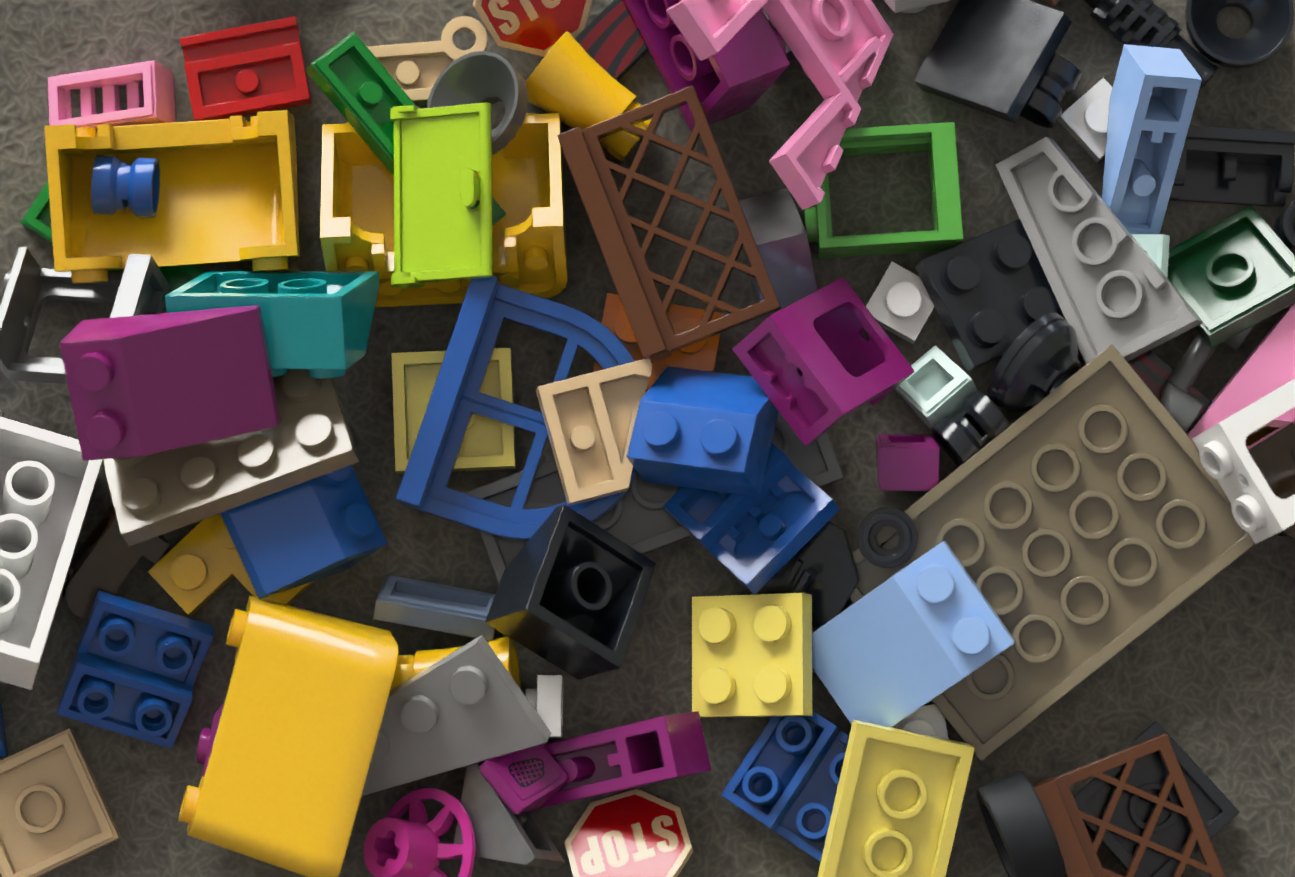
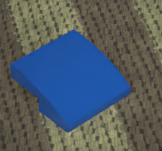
(753, 533)

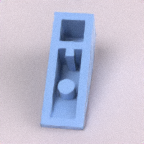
(1147, 133)

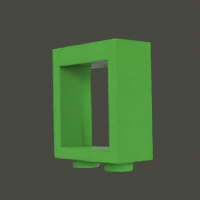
(941, 149)

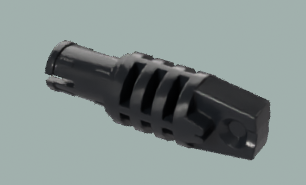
(1148, 25)

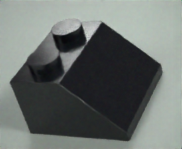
(572, 595)

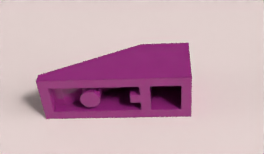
(630, 757)

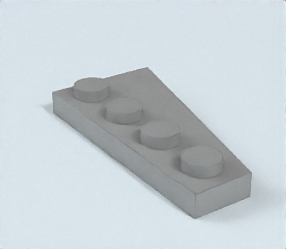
(1090, 258)
(452, 718)

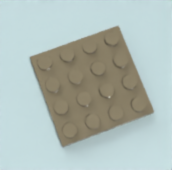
(207, 478)

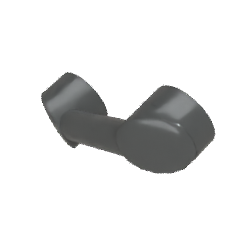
(1175, 391)

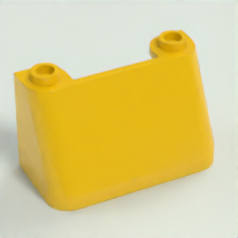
(221, 195)
(526, 241)
(293, 737)

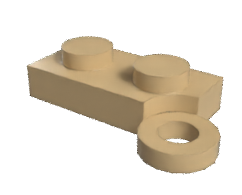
(420, 63)

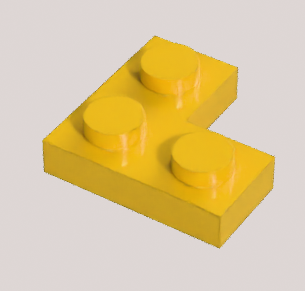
(204, 564)

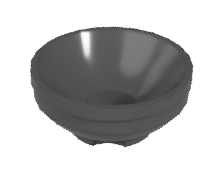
(482, 79)

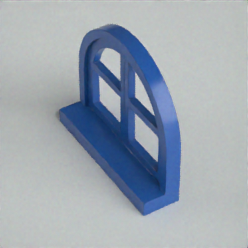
(459, 395)

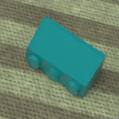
(307, 316)

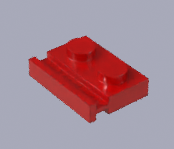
(246, 70)

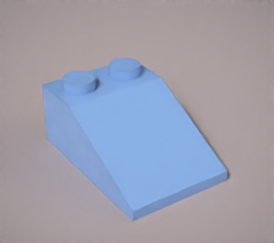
(907, 640)

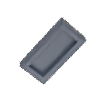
(434, 607)

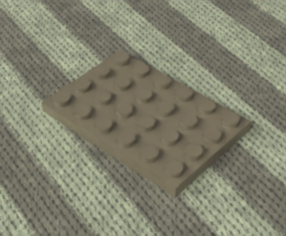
(1076, 535)

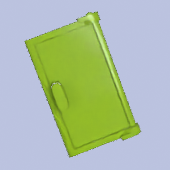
(434, 193)

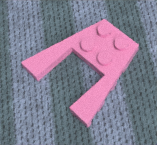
(839, 52)

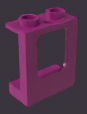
(819, 361)

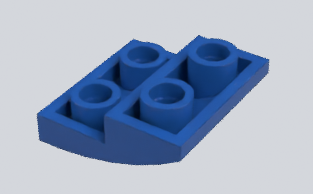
(135, 669)
(792, 779)

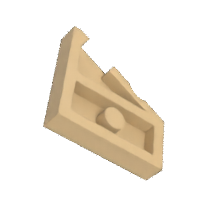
(592, 428)

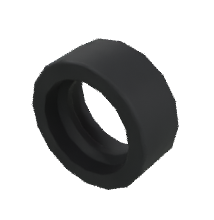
(1020, 828)

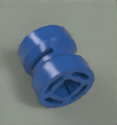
(125, 186)

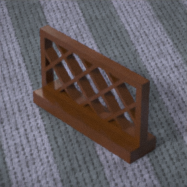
(620, 243)
(1071, 833)

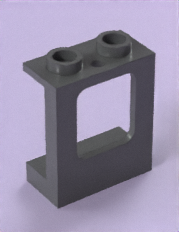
(28, 287)

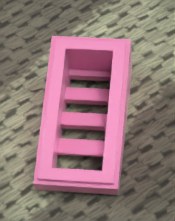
(148, 96)

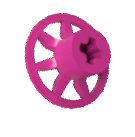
(413, 847)

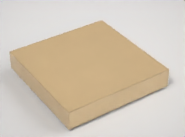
(50, 808)

